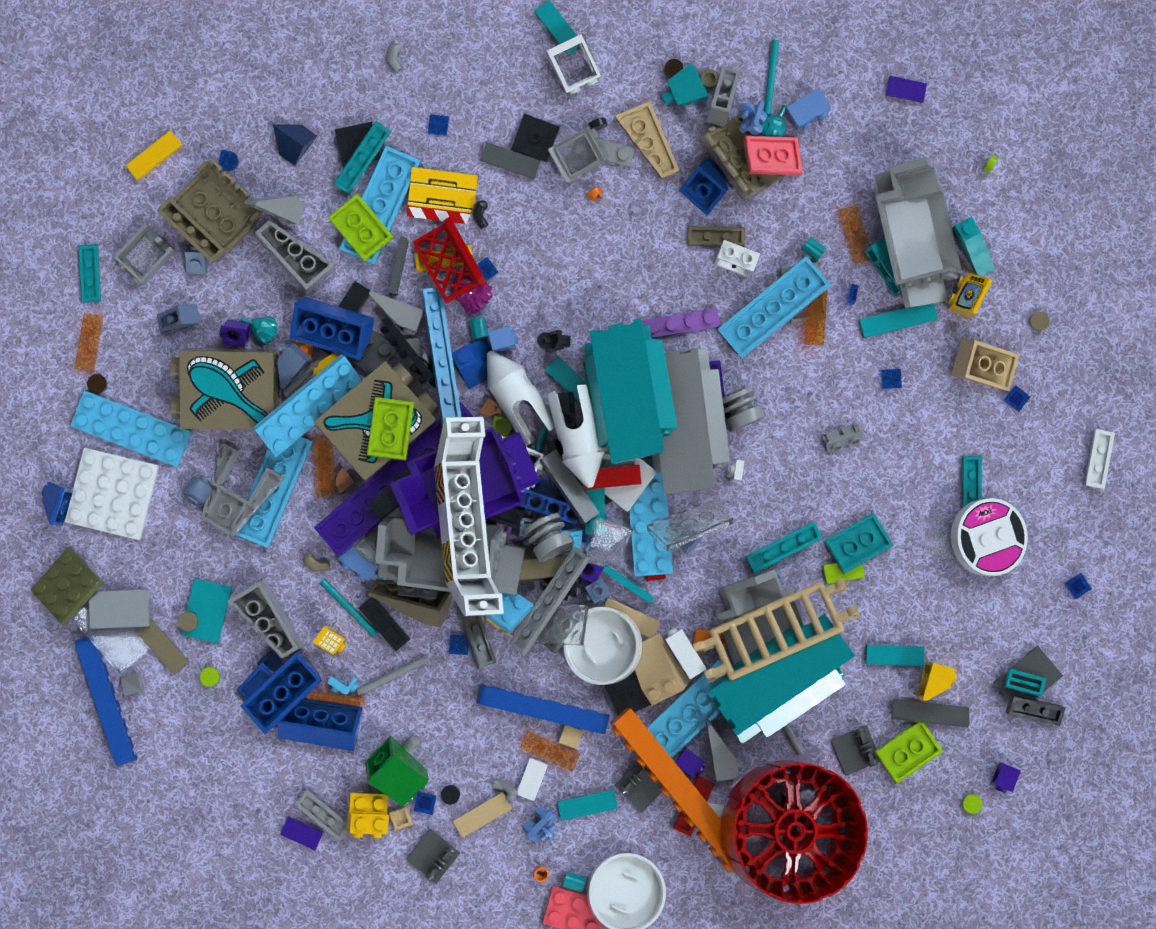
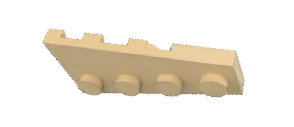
(648, 136)

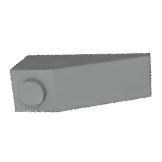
(723, 96)
(282, 207)
(403, 314)
(723, 758)

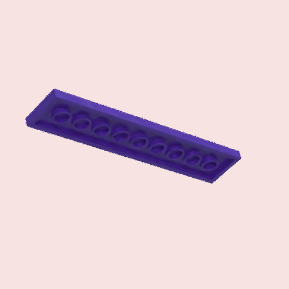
(354, 516)

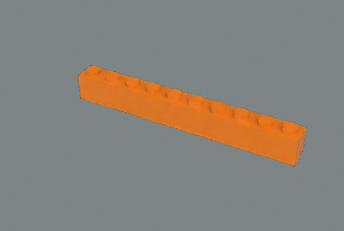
(672, 781)

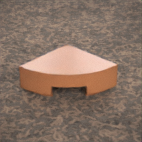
(490, 408)
(343, 481)

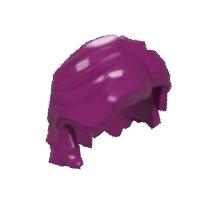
(474, 299)

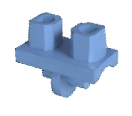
(752, 117)
(543, 828)

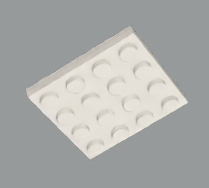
(112, 494)

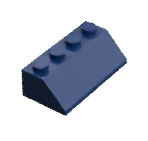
(331, 327)
(282, 692)
(322, 724)

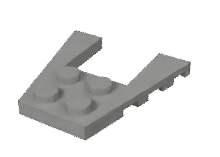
(227, 509)

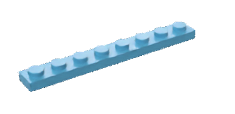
(441, 354)

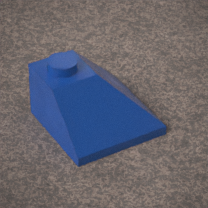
(705, 186)
(473, 362)
(56, 502)

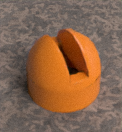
(594, 192)
(537, 876)

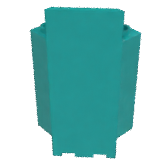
(630, 391)
(784, 688)

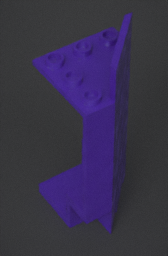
(503, 473)

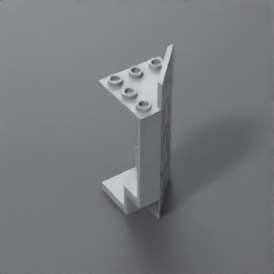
(917, 231)
(701, 433)
(419, 562)
(750, 595)

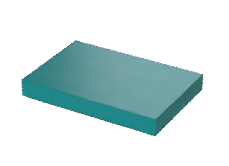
(858, 543)
(210, 605)

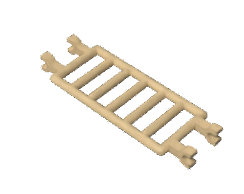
(715, 641)

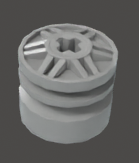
(741, 409)
(546, 533)

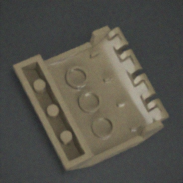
(728, 152)
(211, 212)

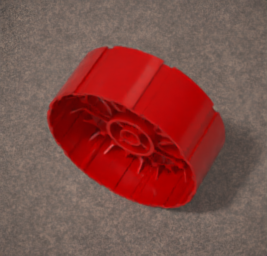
(846, 848)

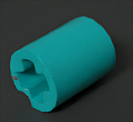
(813, 248)
(479, 328)
(574, 882)

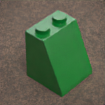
(395, 772)

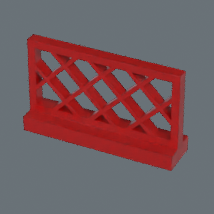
(465, 256)

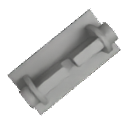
(851, 435)

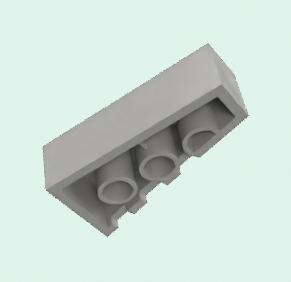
(297, 259)
(267, 617)

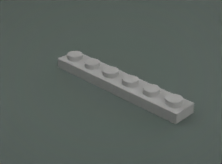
(549, 601)

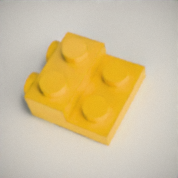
(367, 814)

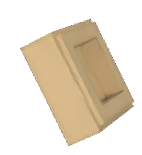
(570, 736)
(401, 818)

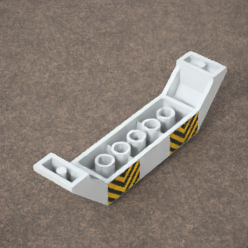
(464, 517)

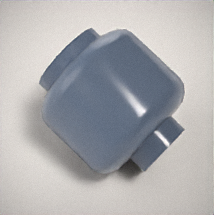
(197, 490)

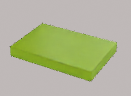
(360, 227)
(390, 428)
(908, 751)

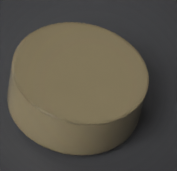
(709, 78)
(1039, 321)
(188, 621)

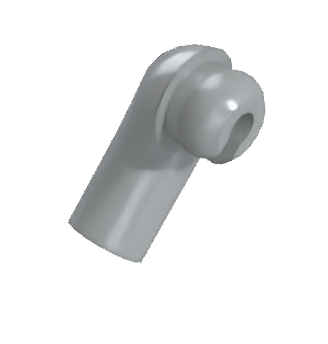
(392, 54)
(411, 744)
(507, 787)

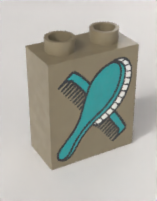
(224, 387)
(350, 419)

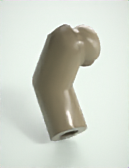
(313, 564)

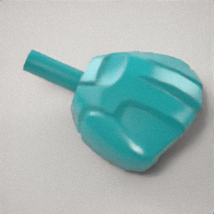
(775, 125)
(262, 328)

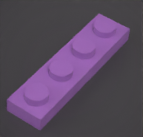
(683, 323)

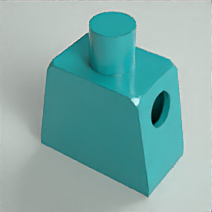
(686, 87)

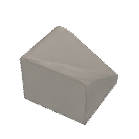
(132, 683)

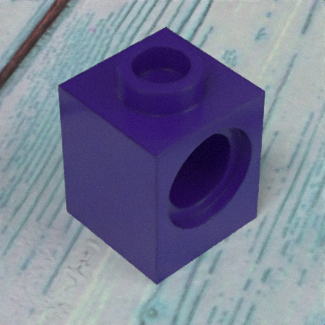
(240, 327)
(594, 575)
(690, 763)
(1005, 777)

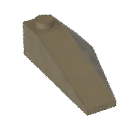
(535, 570)
(424, 610)

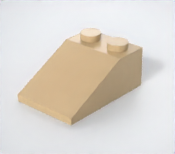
(985, 364)
(659, 671)

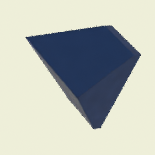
(293, 141)

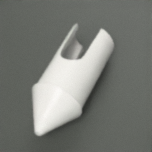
(509, 387)
(579, 445)

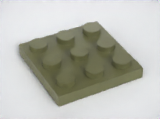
(67, 586)

